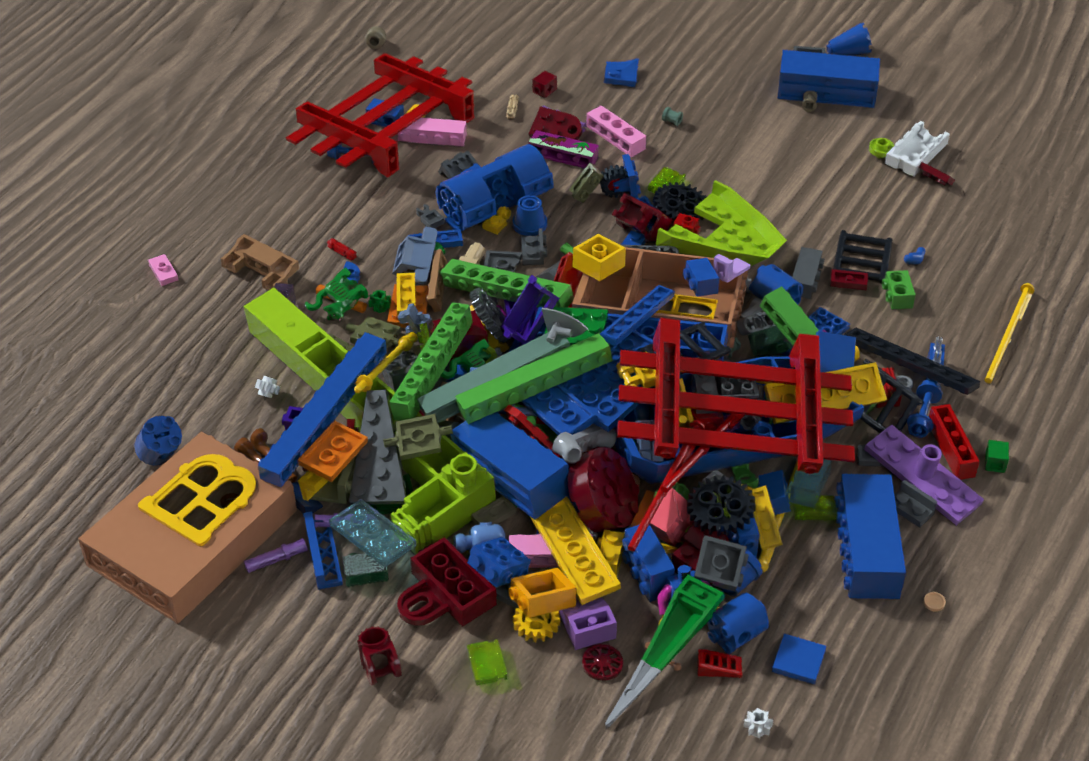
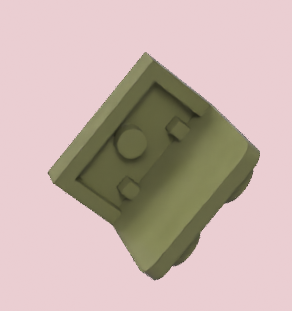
(339, 489)

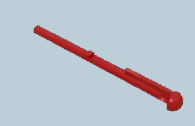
(729, 423)
(684, 453)

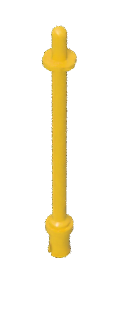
(405, 343)

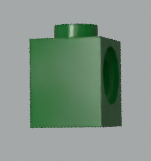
(996, 456)

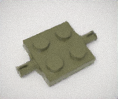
(377, 328)
(418, 436)

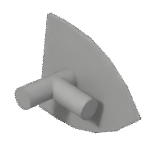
(561, 324)

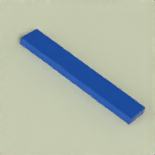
(637, 315)

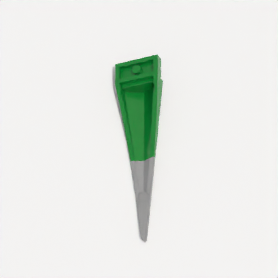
(685, 616)

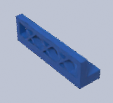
(317, 558)

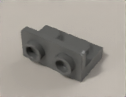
(458, 164)
(533, 250)
(914, 504)

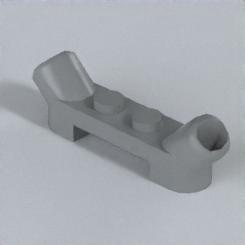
(573, 446)

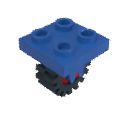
(621, 179)

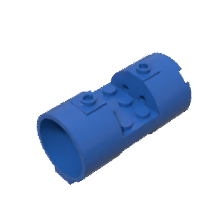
(481, 192)

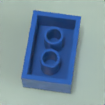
(648, 562)

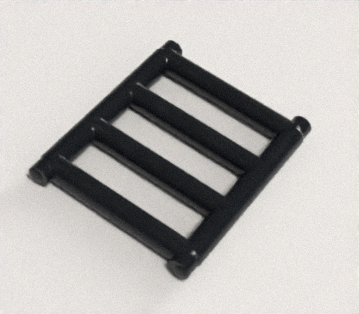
(841, 247)
(720, 351)
(899, 389)

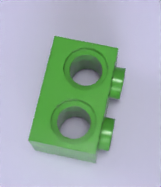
(899, 289)

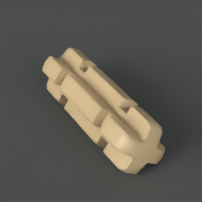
(512, 106)

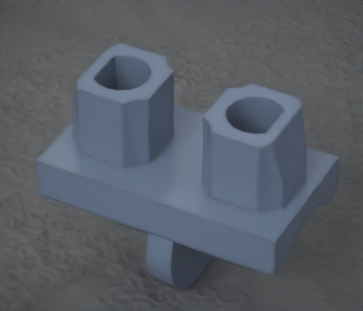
(414, 318)

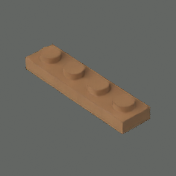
(436, 284)

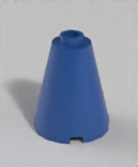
(852, 42)

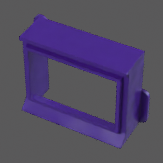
(523, 310)

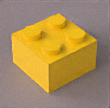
(599, 257)

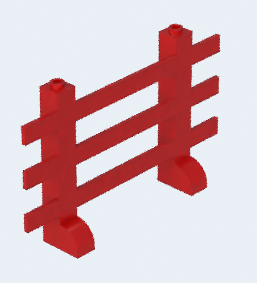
(380, 145)
(668, 399)

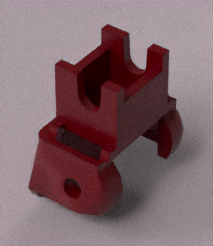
(638, 215)

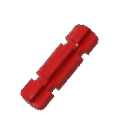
(342, 249)

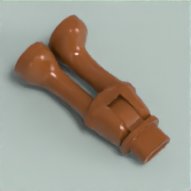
(257, 442)

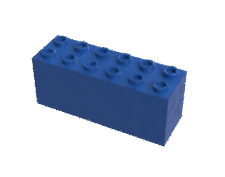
(832, 76)
(520, 465)
(869, 536)

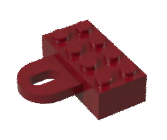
(447, 586)

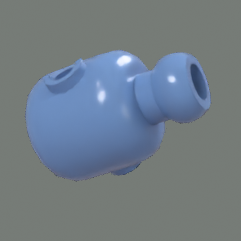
(477, 534)

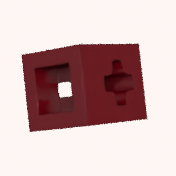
(544, 84)

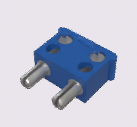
(937, 351)

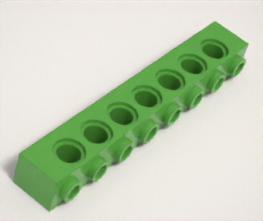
(499, 282)
(431, 361)

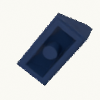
(304, 505)

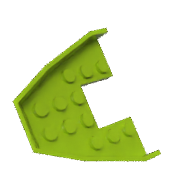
(741, 233)

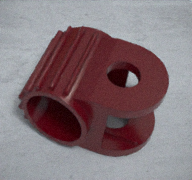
(377, 641)

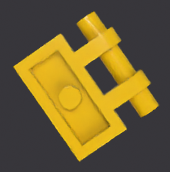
(643, 376)

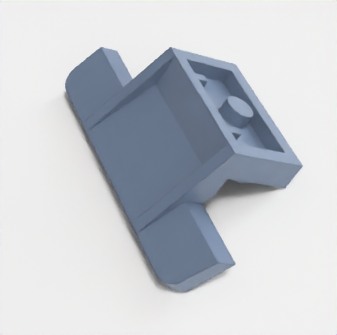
(417, 255)

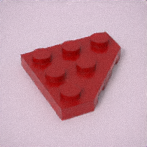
(520, 421)

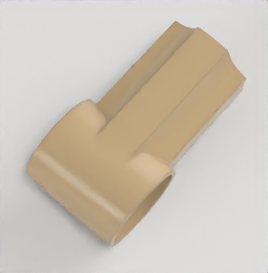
(474, 254)

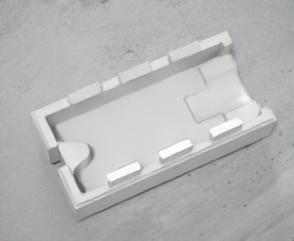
(915, 148)

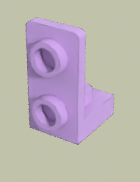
(729, 269)

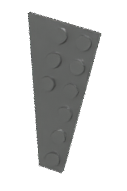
(377, 468)

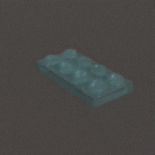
(372, 533)

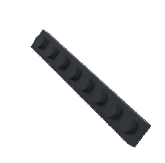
(914, 362)

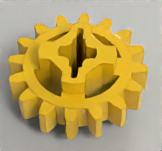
(536, 626)

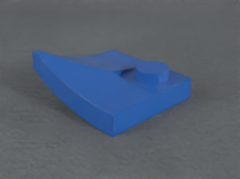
(621, 73)

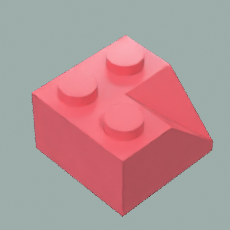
(671, 518)

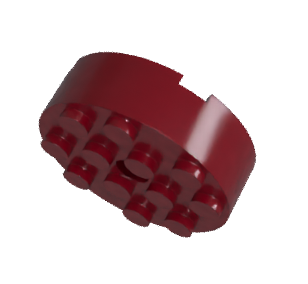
(603, 490)

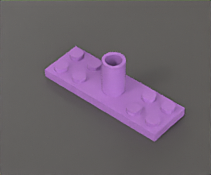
(924, 471)

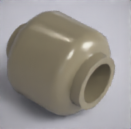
(375, 37)

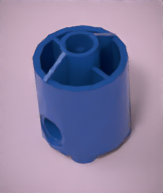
(771, 278)
(158, 440)
(738, 622)

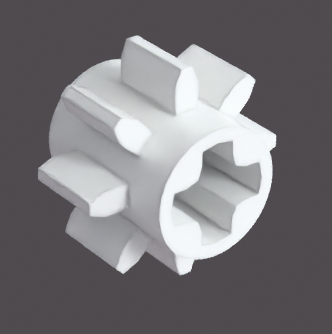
(267, 386)
(758, 723)

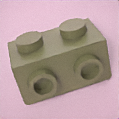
(586, 183)

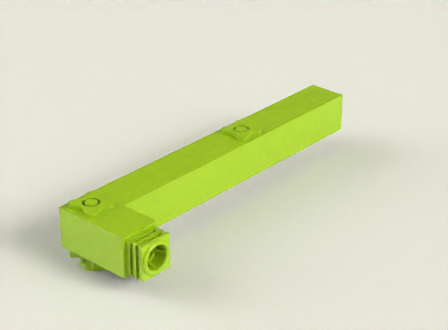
(449, 480)

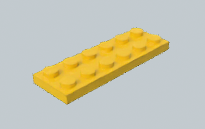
(866, 390)
(576, 552)

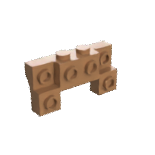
(261, 258)

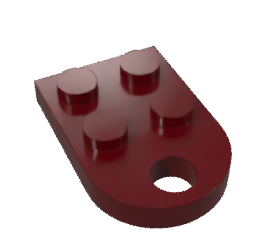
(556, 123)

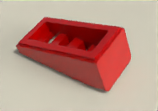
(718, 671)

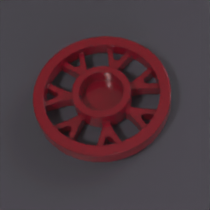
(602, 662)

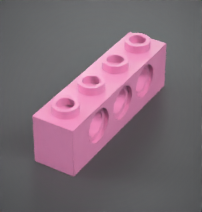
(616, 131)

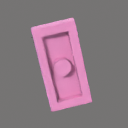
(163, 270)

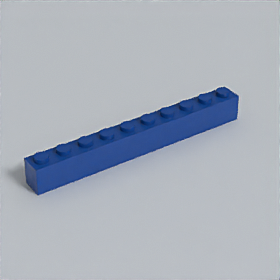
(321, 410)

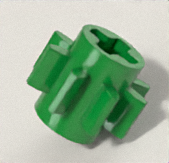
(379, 301)

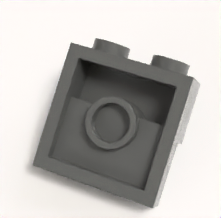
(721, 563)

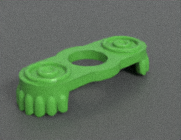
(743, 471)

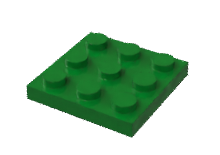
(593, 319)

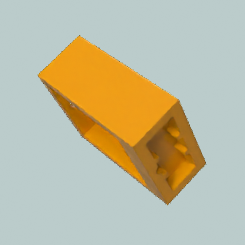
(559, 598)

